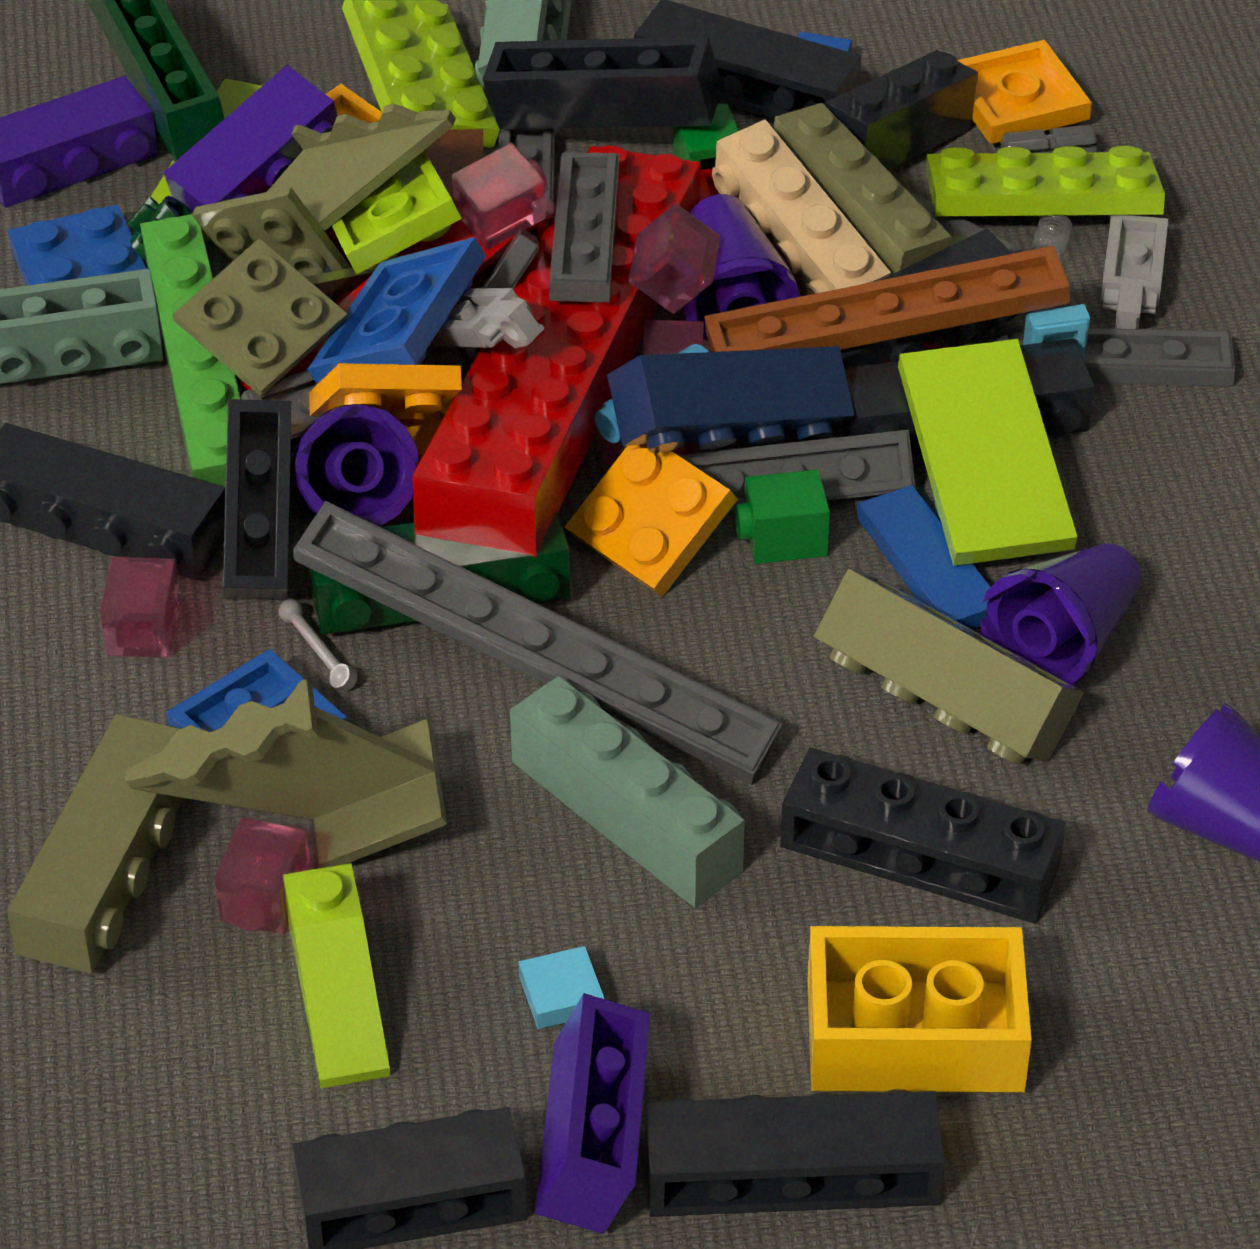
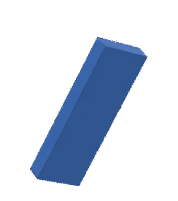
(919, 553)

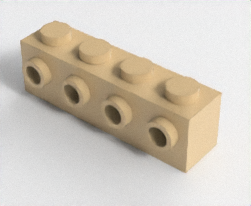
(794, 212)

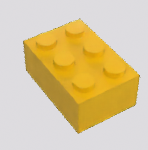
(918, 1009)

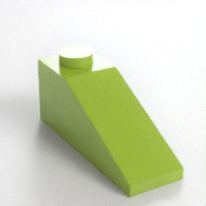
(336, 975)

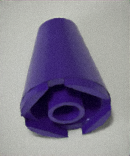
(746, 264)
(356, 462)
(1063, 608)
(1216, 785)

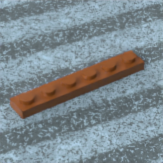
(897, 305)

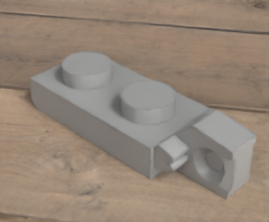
(1133, 267)
(486, 317)

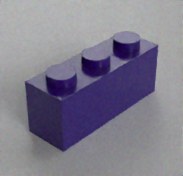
(73, 140)
(252, 143)
(593, 1114)

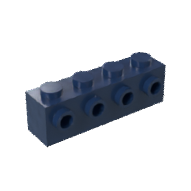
(730, 397)

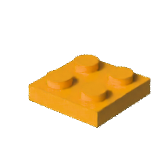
(1025, 91)
(404, 391)
(651, 515)

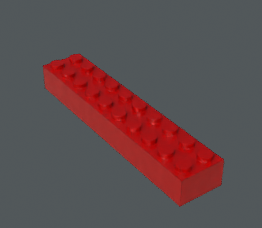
(530, 409)

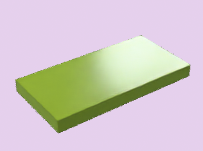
(986, 452)

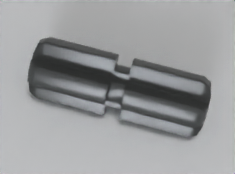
(1038, 142)

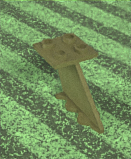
(322, 186)
(265, 314)
(312, 766)

